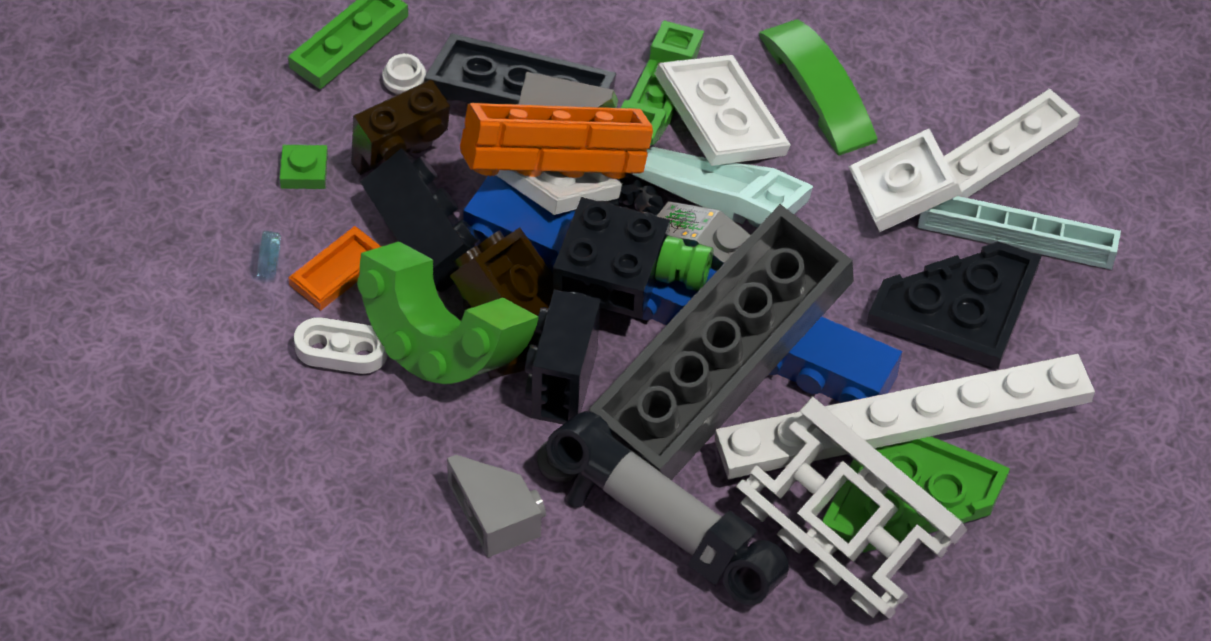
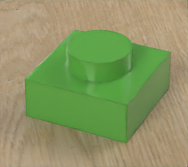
(303, 167)

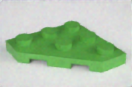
(951, 475)

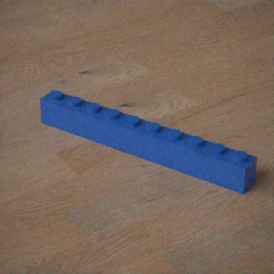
(824, 361)

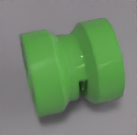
(684, 263)

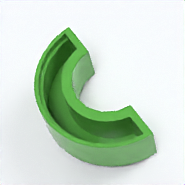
(421, 331)

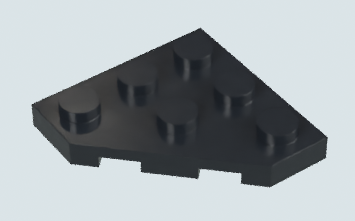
(960, 303)

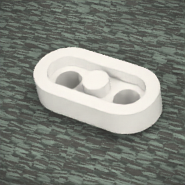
(342, 344)

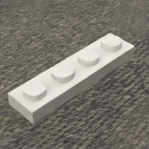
(1010, 141)

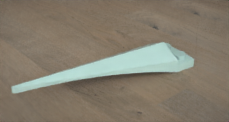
(732, 188)

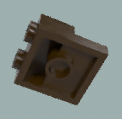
(404, 122)
(505, 269)

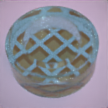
(269, 254)

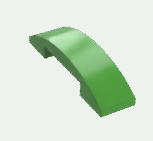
(671, 44)
(824, 84)

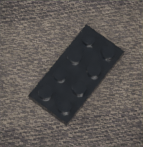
(495, 73)

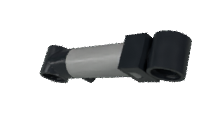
(715, 542)

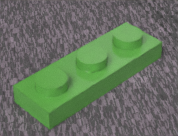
(346, 39)

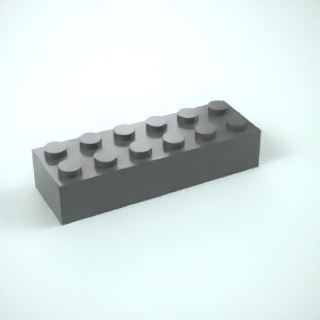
(724, 342)

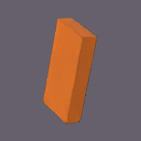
(332, 269)

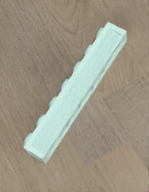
(1024, 230)

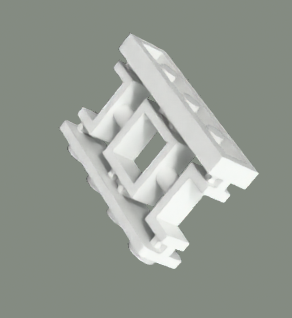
(874, 480)

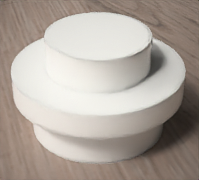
(403, 73)

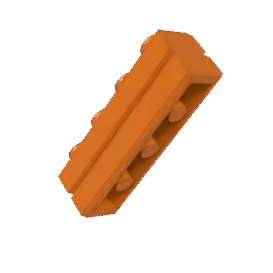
(555, 139)

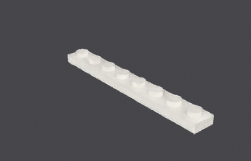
(914, 413)

